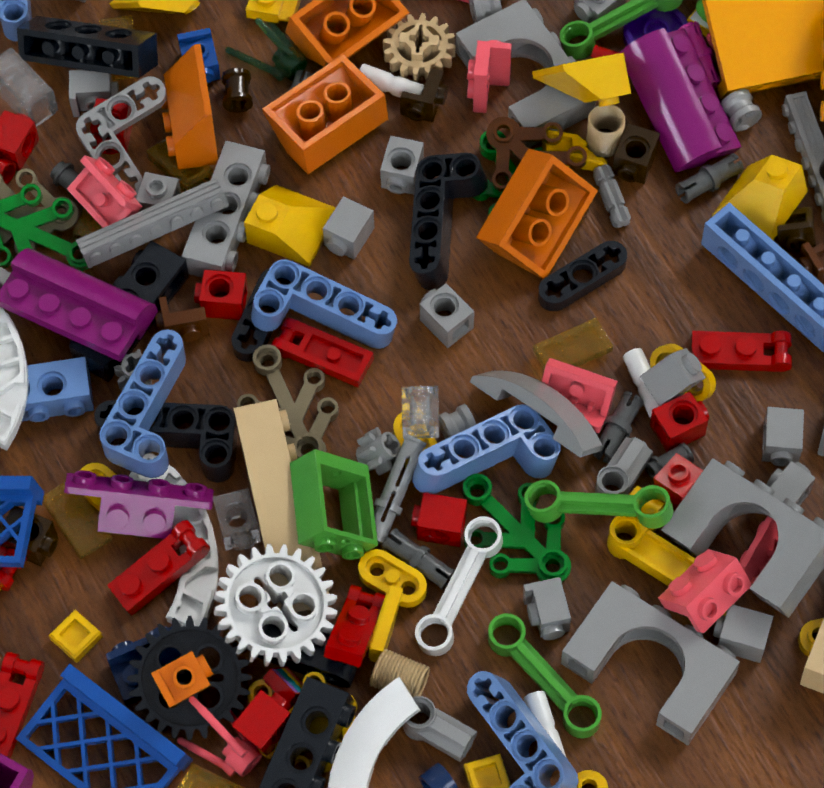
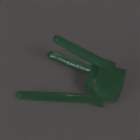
(286, 58)

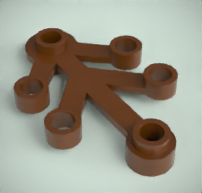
(514, 144)

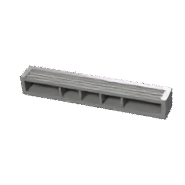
(808, 140)
(152, 222)

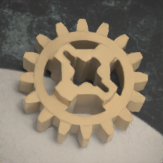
(402, 46)

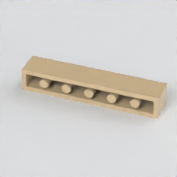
(269, 473)

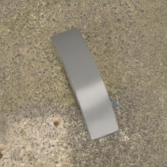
(573, 428)

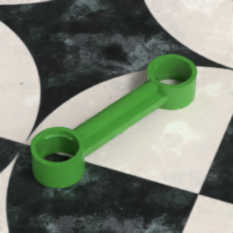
(608, 24)
(599, 504)
(544, 675)

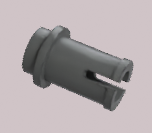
(63, 174)
(657, 463)

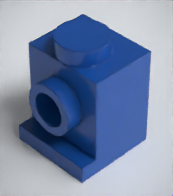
(202, 37)

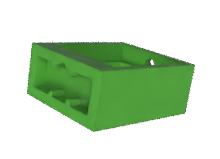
(353, 483)

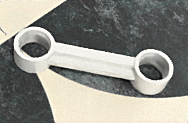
(459, 585)

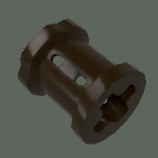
(237, 90)

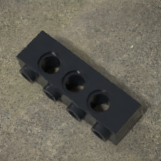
(88, 46)
(151, 264)
(314, 701)

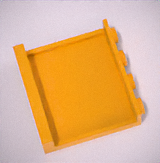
(765, 42)

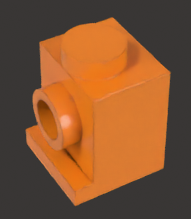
(167, 678)

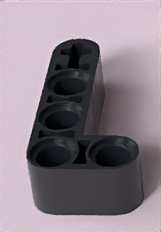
(438, 221)
(197, 436)

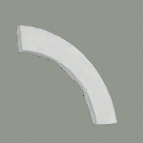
(13, 380)
(199, 583)
(369, 735)

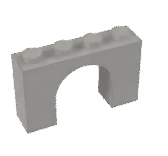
(531, 40)
(725, 494)
(624, 618)

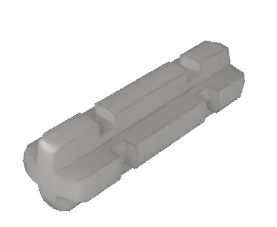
(611, 196)

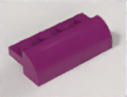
(679, 99)
(75, 304)

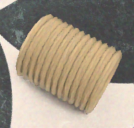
(609, 118)
(391, 666)

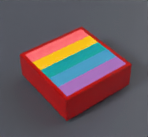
(284, 683)

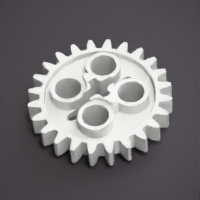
(303, 587)

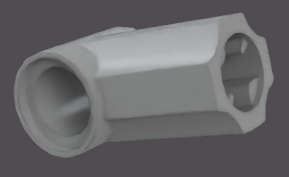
(624, 467)
(441, 730)

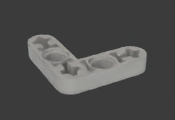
(111, 126)

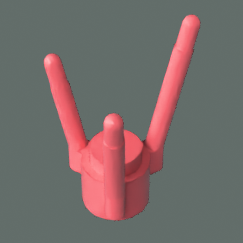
(239, 754)

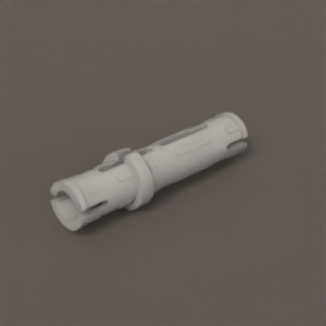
(410, 449)

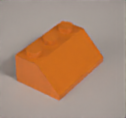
(340, 27)
(189, 112)
(326, 113)
(537, 213)

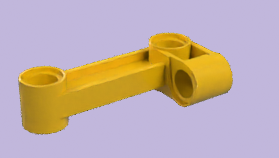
(647, 548)

